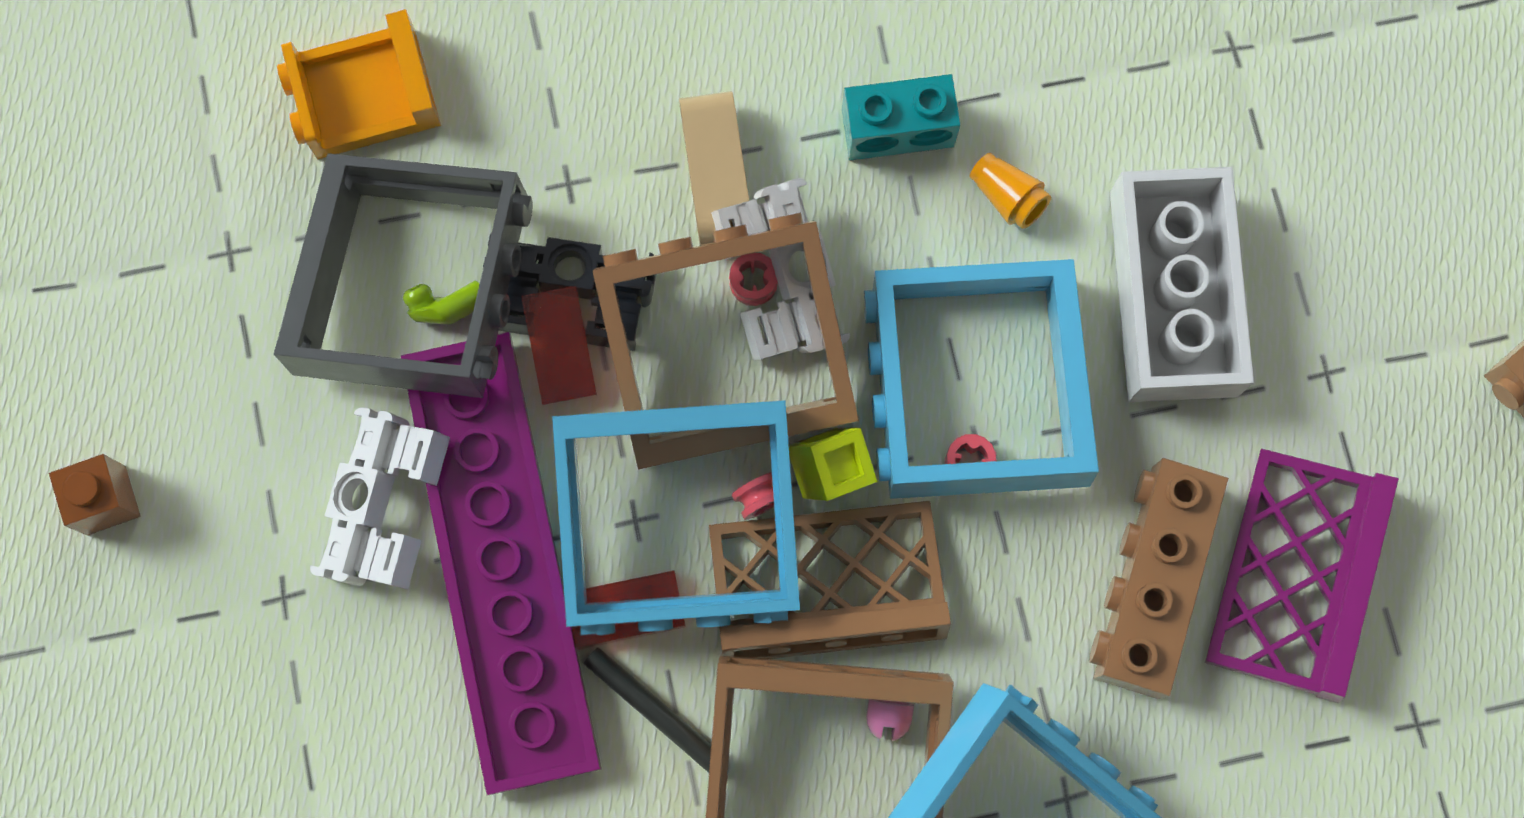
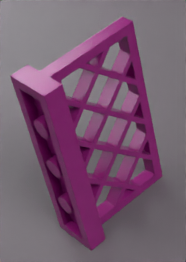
(1350, 587)

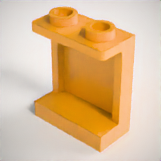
(359, 89)

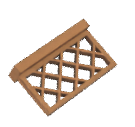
(847, 626)

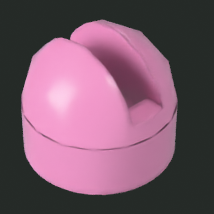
(889, 714)

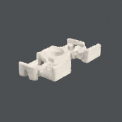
(793, 320)
(350, 543)

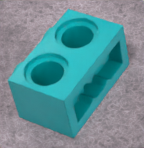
(900, 117)

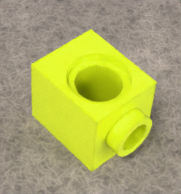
(832, 464)

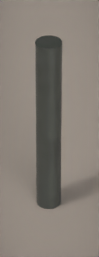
(650, 707)

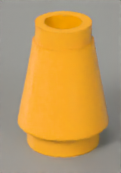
(1010, 190)

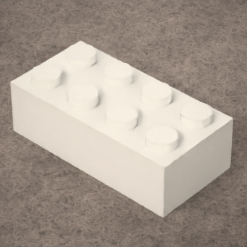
(1181, 284)

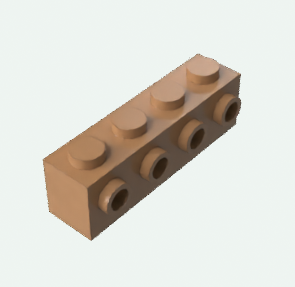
(1159, 578)

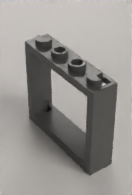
(324, 252)

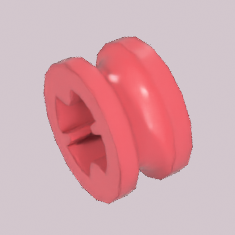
(736, 278)
(971, 443)
(755, 496)

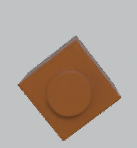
(94, 494)

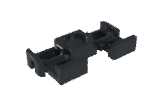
(545, 274)

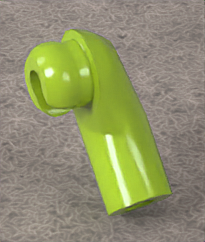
(440, 310)

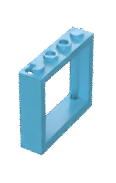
(1080, 460)
(658, 613)
(1052, 739)

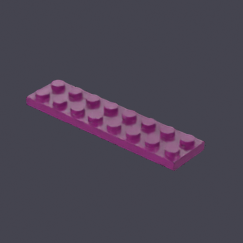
(505, 582)

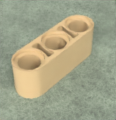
(713, 157)

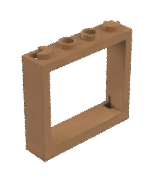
(728, 244)
(824, 680)

